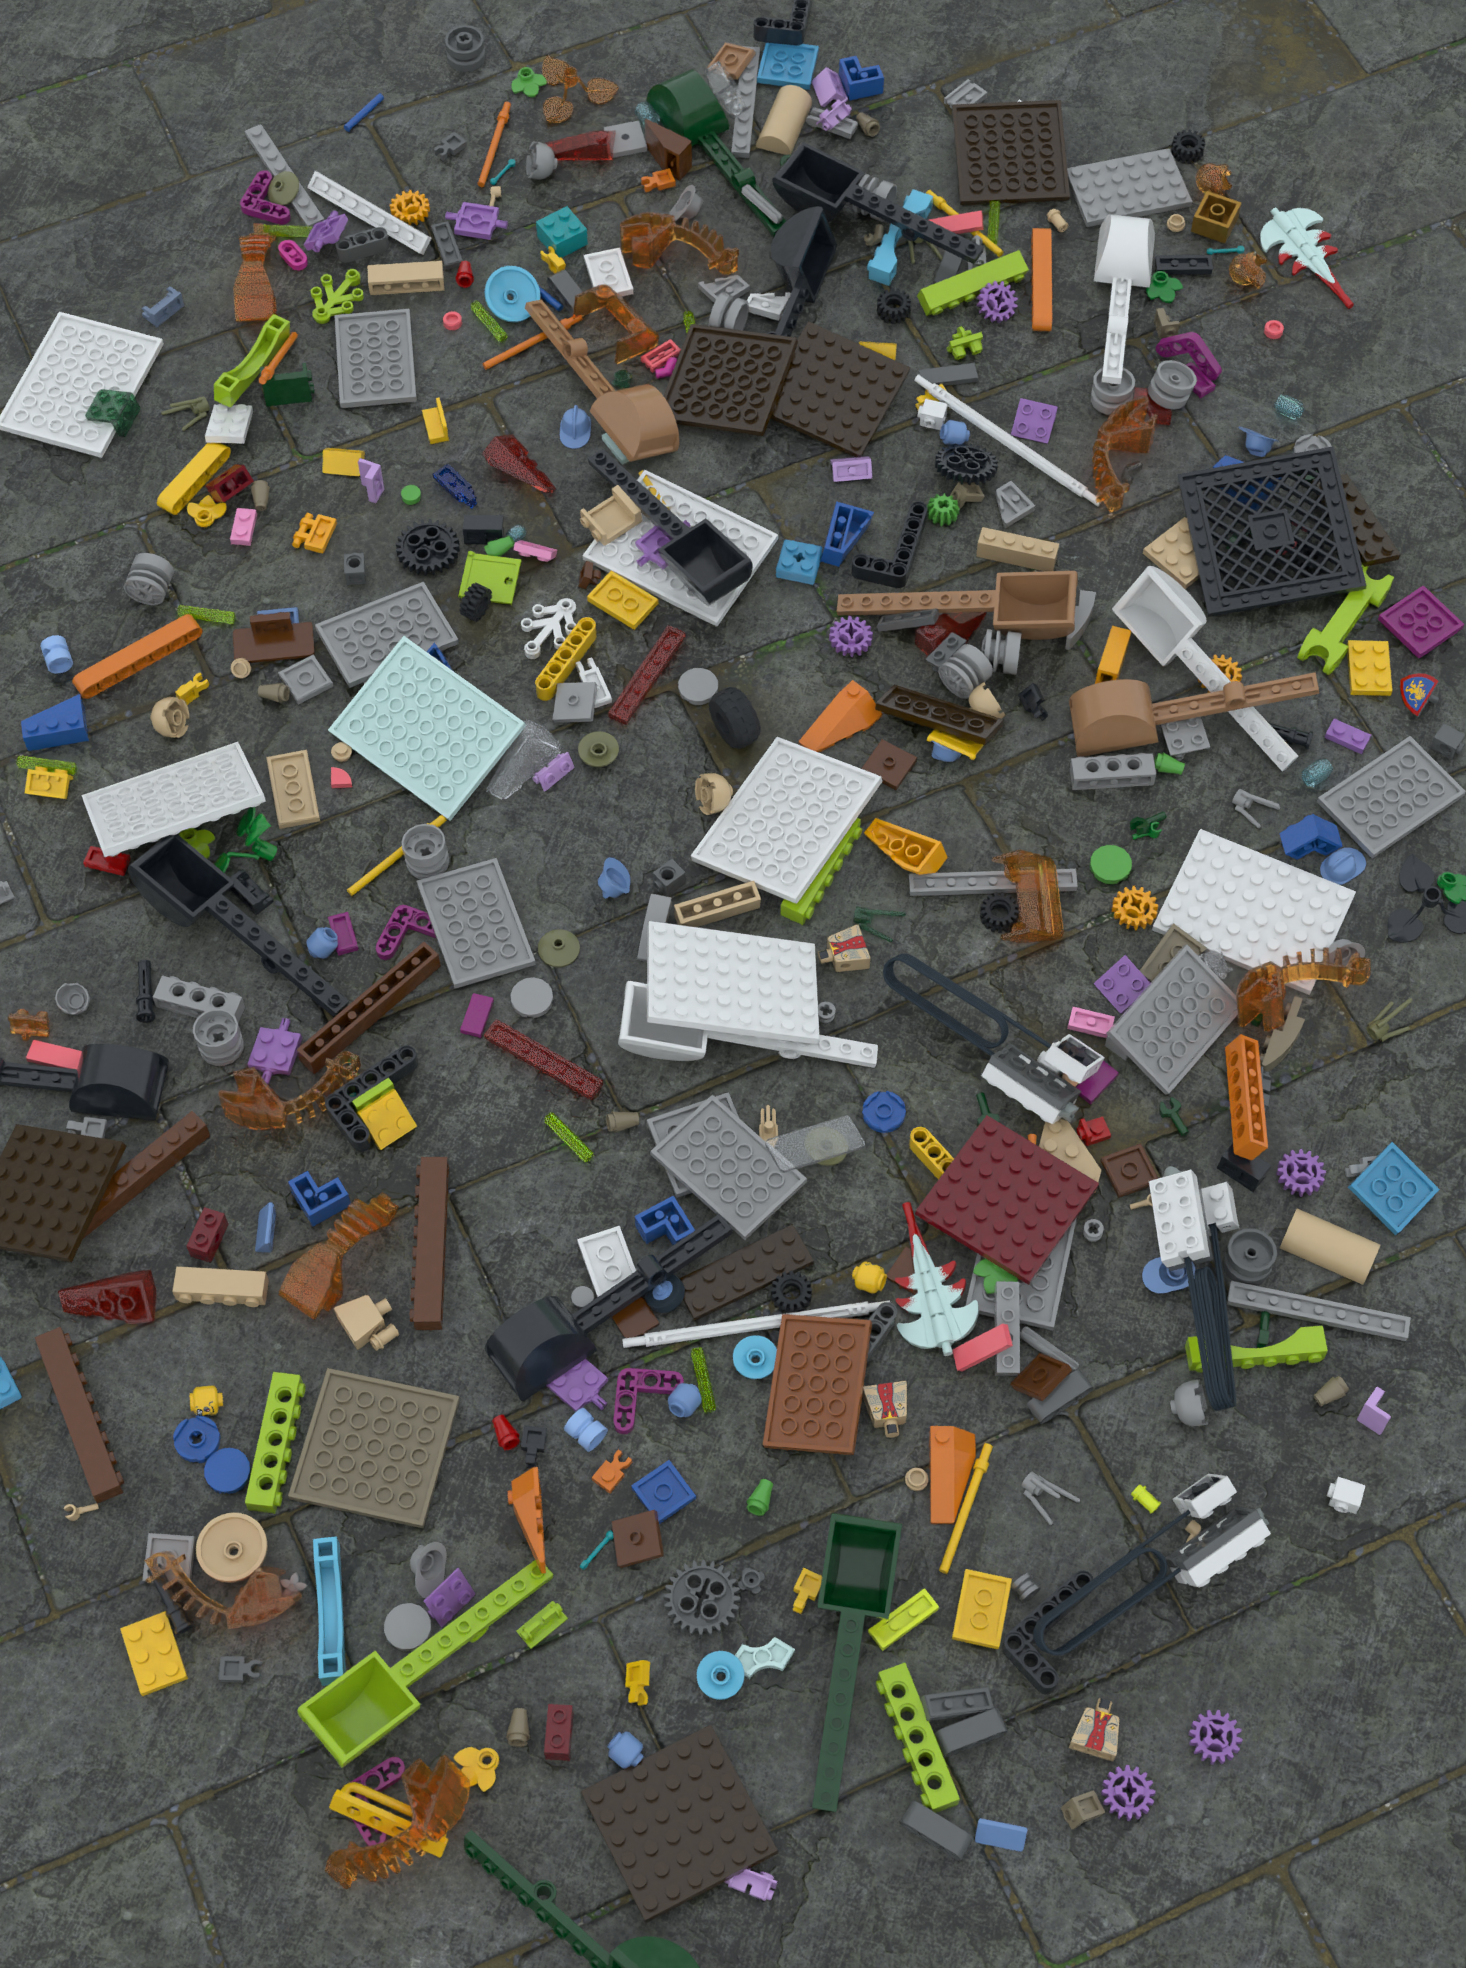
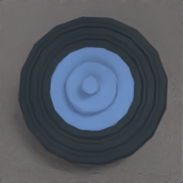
(666, 1295)

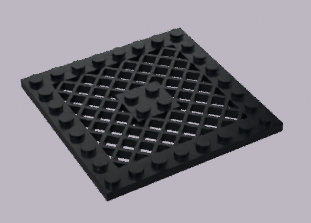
(1271, 531)

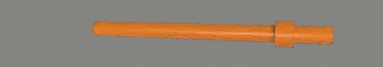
(502, 120)
(526, 344)
(268, 371)

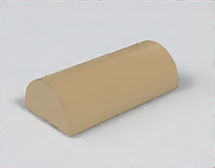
(785, 120)
(1330, 1246)

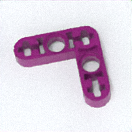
(277, 214)
(1194, 345)
(408, 922)
(637, 1384)
(392, 1778)

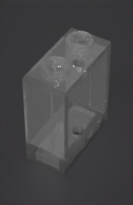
(725, 89)

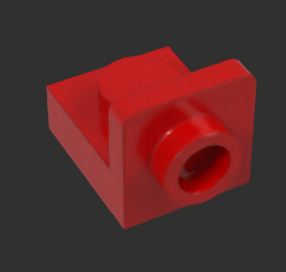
(1093, 1131)

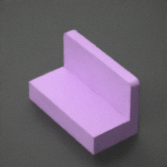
(828, 87)
(851, 468)
(371, 478)
(1372, 1415)

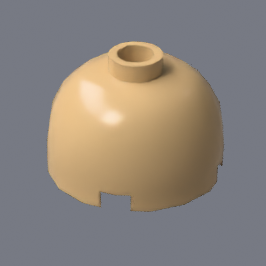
(984, 701)
(170, 717)
(713, 792)

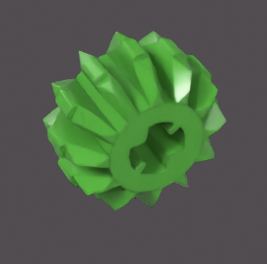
(942, 510)

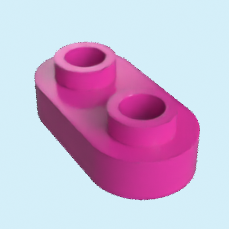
(293, 255)

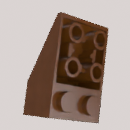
(669, 149)

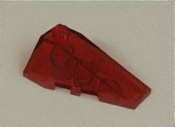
(585, 146)
(511, 457)
(961, 624)
(119, 1297)

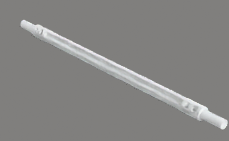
(1008, 440)
(745, 1325)

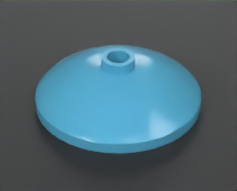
(513, 282)

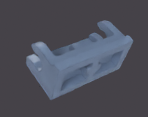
(164, 308)

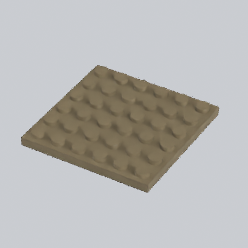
(374, 1448)

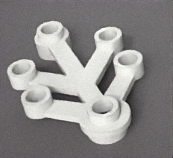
(549, 625)

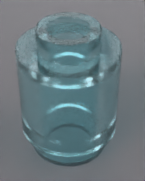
(646, 111)
(1289, 406)
(1317, 772)

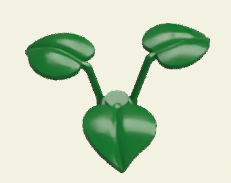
(260, 847)

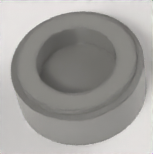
(581, 1297)

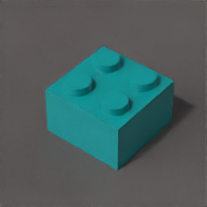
(562, 232)

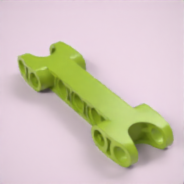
(1329, 642)

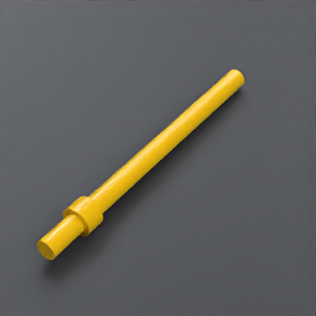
(942, 204)
(386, 863)
(980, 1467)

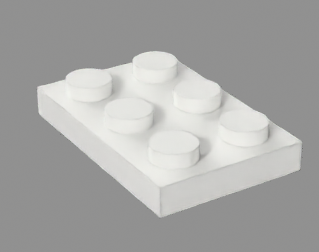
(609, 269)
(229, 424)
(606, 1258)

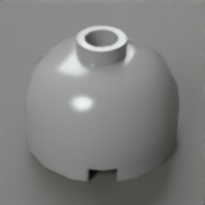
(541, 161)
(1190, 1404)

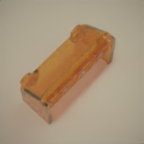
(641, 336)
(1036, 896)

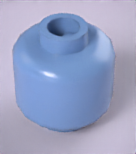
(954, 433)
(322, 942)
(684, 1400)
(625, 1749)

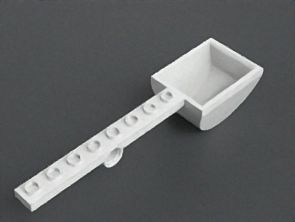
(1123, 260)
(1165, 623)
(689, 1044)

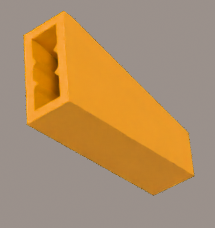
(1113, 655)

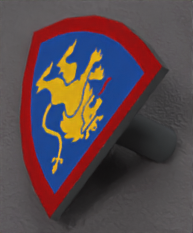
(1417, 691)

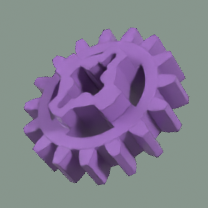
(1004, 299)
(859, 632)
(1301, 1174)
(1209, 1729)
(1118, 1793)

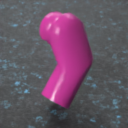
(667, 370)

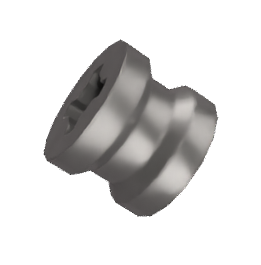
(1025, 1587)

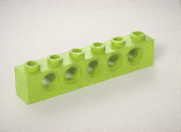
(281, 1386)
(900, 1678)

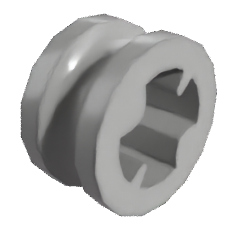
(830, 1016)
(1093, 1223)

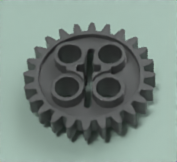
(681, 1592)

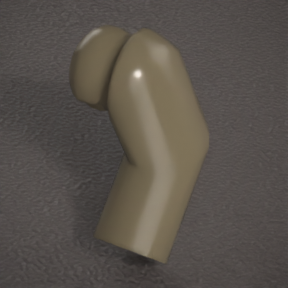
(876, 238)

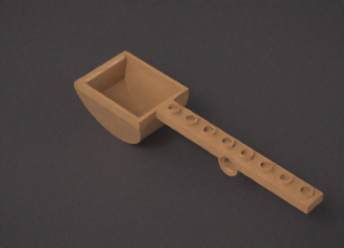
(634, 416)
(1024, 602)
(1122, 713)

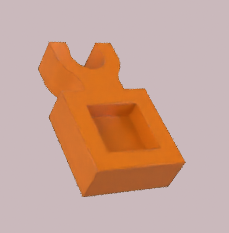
(660, 180)
(611, 1474)

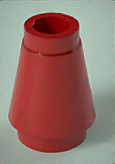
(464, 275)
(506, 1434)

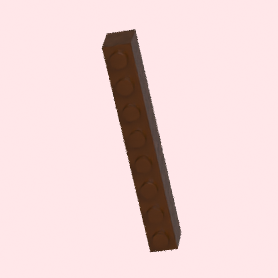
(369, 1007)
(149, 1166)
(431, 1243)
(79, 1415)

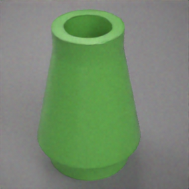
(499, 546)
(1168, 764)
(760, 1498)

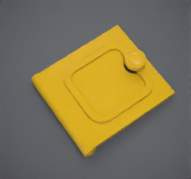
(960, 745)

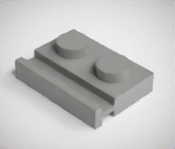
(966, 94)

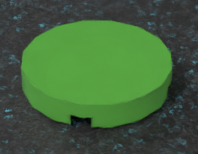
(1110, 864)

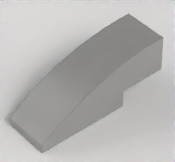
(1082, 617)
(657, 911)

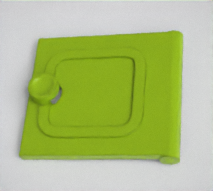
(491, 573)

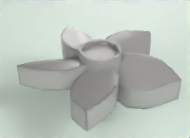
(293, 1584)

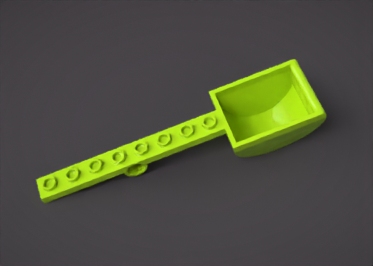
(375, 1698)

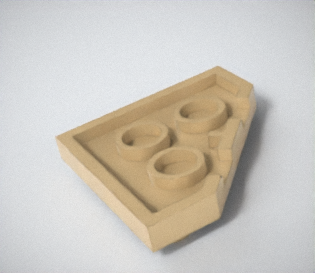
(1175, 554)
(1066, 1145)

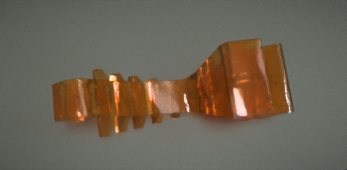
(651, 233)
(252, 290)
(1122, 431)
(1264, 985)
(261, 1107)
(316, 1277)
(255, 1604)
(436, 1805)

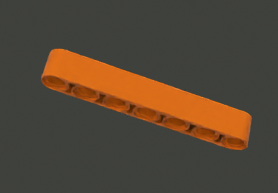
(1041, 279)
(137, 656)

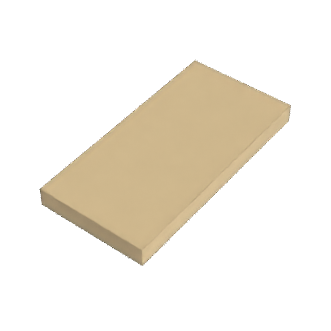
(293, 789)

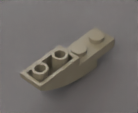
(1284, 1038)

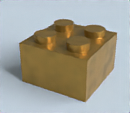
(1216, 217)

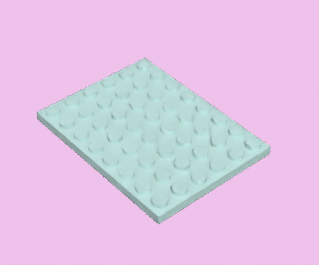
(427, 728)

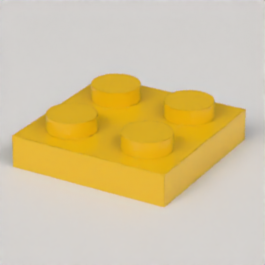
(387, 1119)

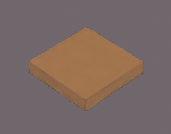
(734, 58)

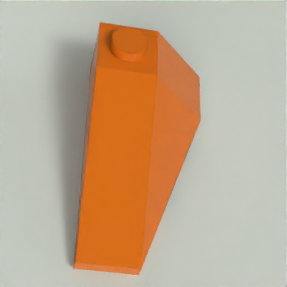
(846, 714)
(950, 1463)
(528, 1511)

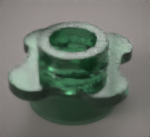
(622, 379)

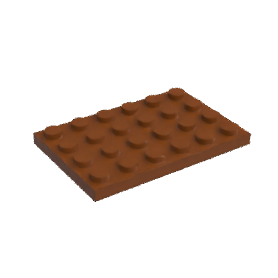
(817, 1384)

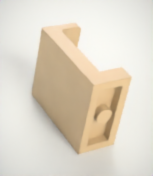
(611, 517)

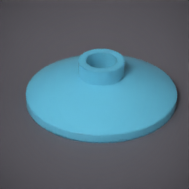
(754, 1347)
(717, 1663)

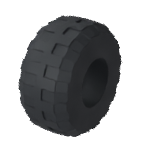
(734, 717)

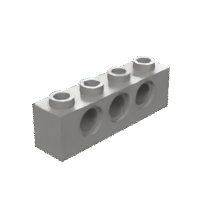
(1105, 778)
(169, 987)
(1007, 1312)

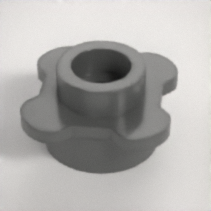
(749, 1574)

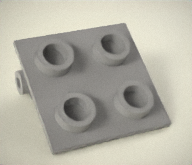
(1185, 737)

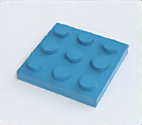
(788, 65)
(1393, 1188)

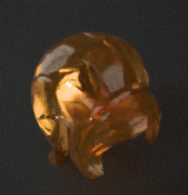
(1213, 178)
(1246, 269)

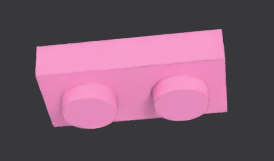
(243, 526)
(528, 549)
(1090, 1022)

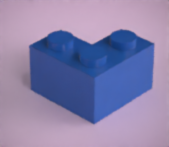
(860, 81)
(1310, 835)
(319, 1202)
(663, 1219)

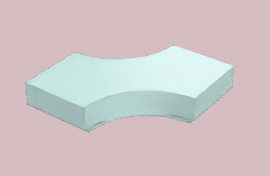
(772, 1655)

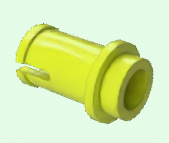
(1145, 1498)

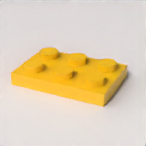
(622, 600)
(1369, 668)
(982, 1609)
(154, 1653)

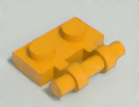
(319, 535)

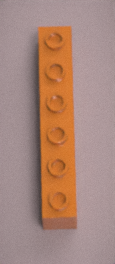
(1246, 1097)

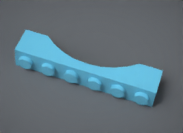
(884, 265)
(330, 1609)

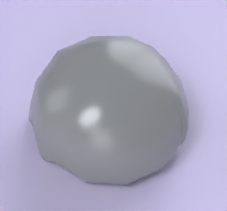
(72, 998)

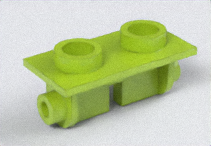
(542, 1624)

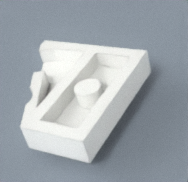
(768, 305)

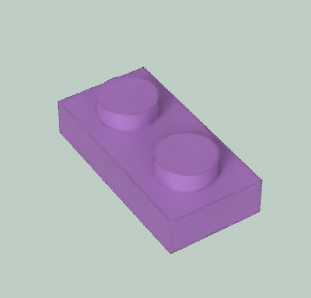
(1347, 736)

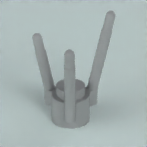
(1244, 800)
(1036, 1484)

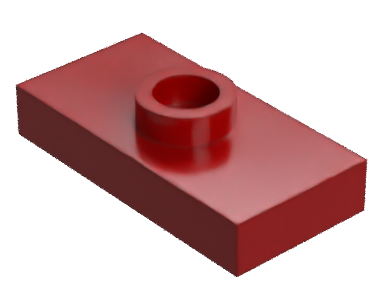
(112, 864)

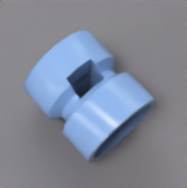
(56, 654)
(588, 1432)

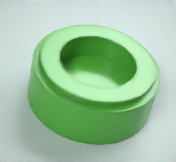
(411, 494)

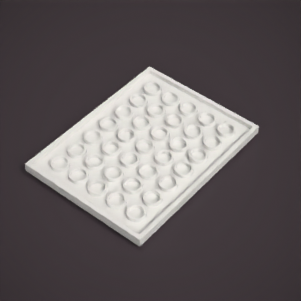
(66, 375)
(622, 553)
(172, 799)
(786, 819)
(1253, 906)
(731, 983)

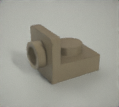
(1164, 326)
(967, 493)
(1082, 1809)

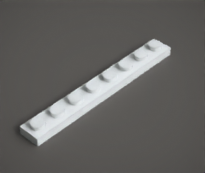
(369, 212)

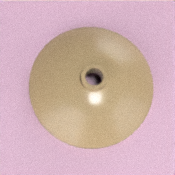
(224, 1535)

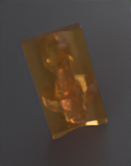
(29, 1025)

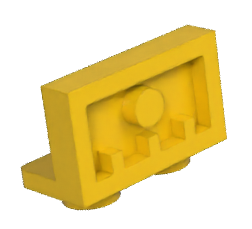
(47, 784)

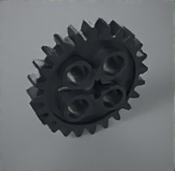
(966, 464)
(422, 546)

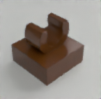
(588, 575)

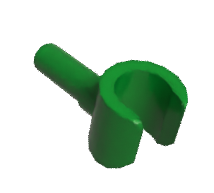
(1153, 833)

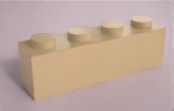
(405, 277)
(1017, 550)
(718, 905)
(220, 1286)

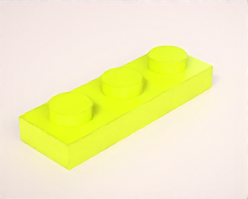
(903, 1619)

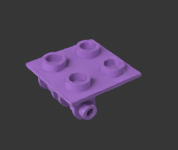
(1034, 421)
(1122, 984)
(449, 1597)

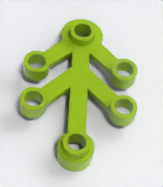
(323, 313)

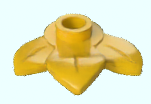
(206, 511)
(475, 1770)

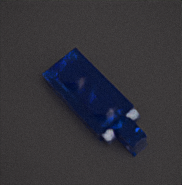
(455, 485)

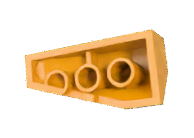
(907, 848)

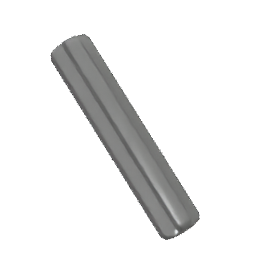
(762, 203)
(1046, 1347)

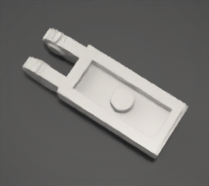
(593, 675)

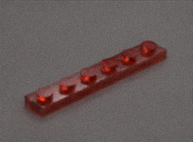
(646, 675)
(543, 1059)

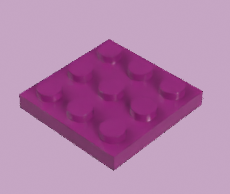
(1421, 621)

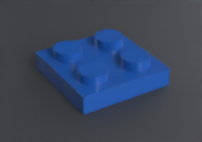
(663, 1491)

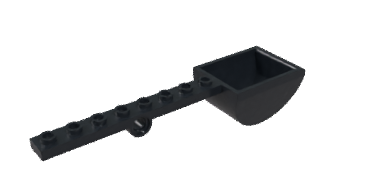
(823, 181)
(802, 256)
(697, 555)
(187, 885)
(106, 1083)
(549, 1340)

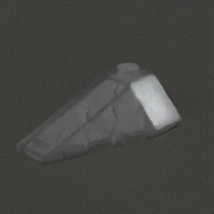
(524, 757)

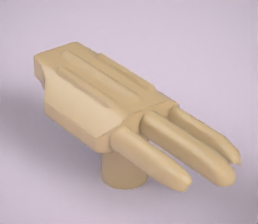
(770, 1128)

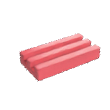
(662, 357)

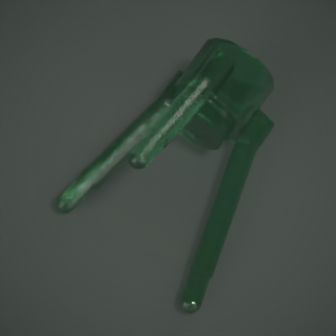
(865, 916)

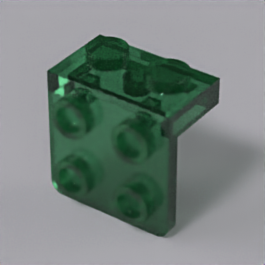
(115, 408)

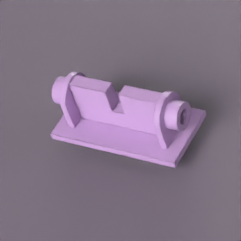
(828, 118)
(557, 769)
(760, 1884)

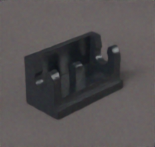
(482, 528)
(250, 892)
(1244, 1171)

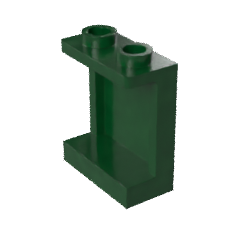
(289, 388)

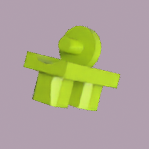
(963, 340)

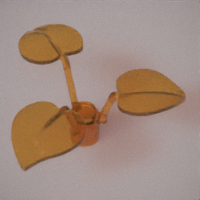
(557, 70)

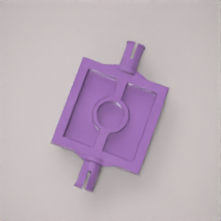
(476, 220)
(326, 231)
(649, 545)
(275, 1051)
(580, 1386)

